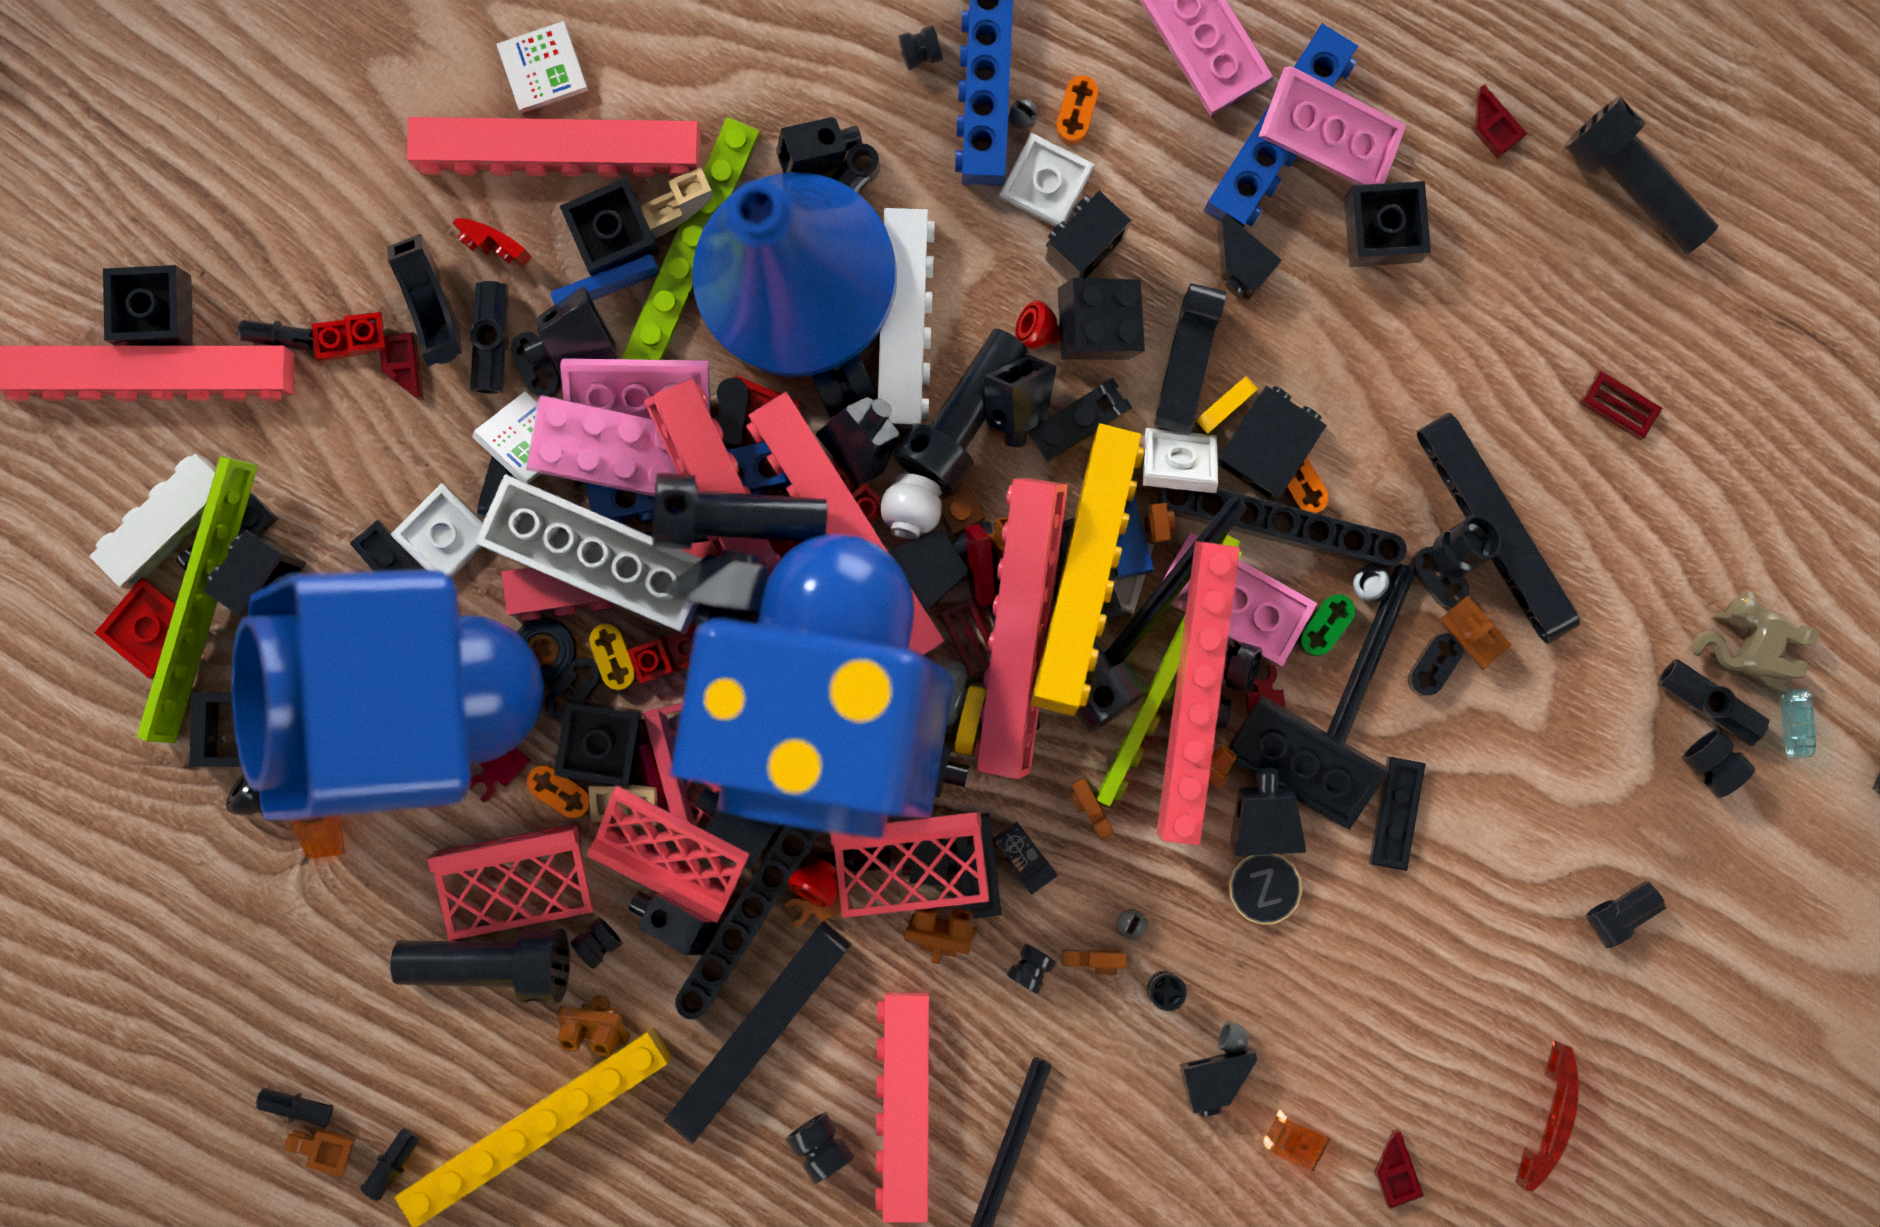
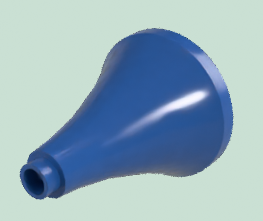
(794, 274)

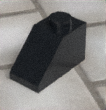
(1243, 259)
(1216, 1080)

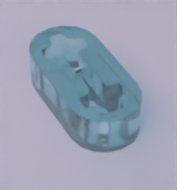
(1798, 723)

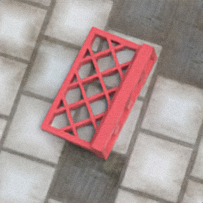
(663, 748)
(906, 832)
(496, 854)
(658, 866)

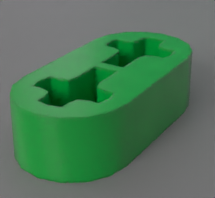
(1333, 630)

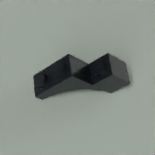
(426, 300)

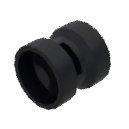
(912, 49)
(594, 944)
(1031, 968)
(1168, 996)

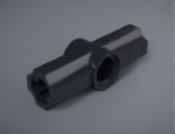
(489, 360)
(1731, 713)

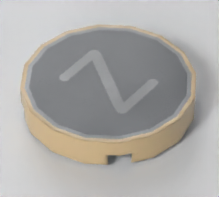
(1264, 888)

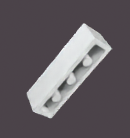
(158, 525)

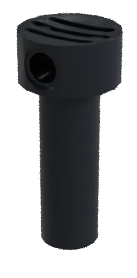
(1612, 142)
(940, 448)
(730, 514)
(1121, 679)
(532, 965)

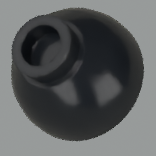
(243, 799)

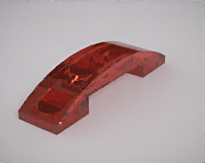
(1536, 1164)

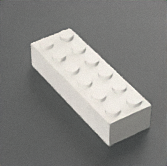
(587, 552)

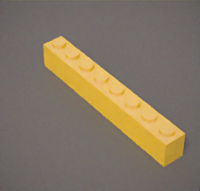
(1086, 571)
(533, 1128)

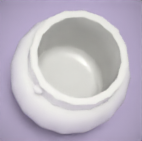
(911, 506)

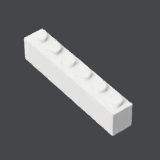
(904, 332)

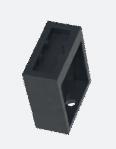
(204, 731)

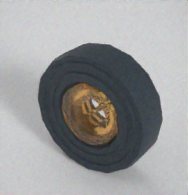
(561, 645)

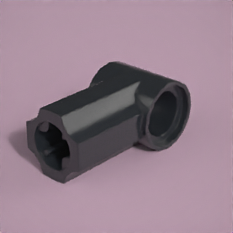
(853, 177)
(1617, 918)

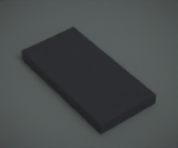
(1314, 763)

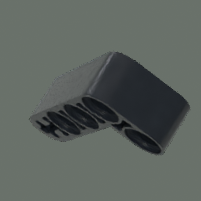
(1189, 357)

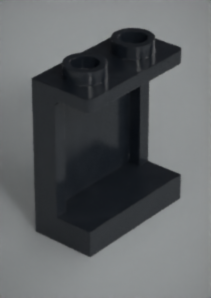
(1271, 442)

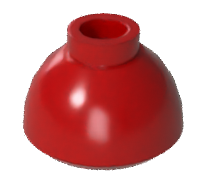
(1037, 326)
(815, 883)

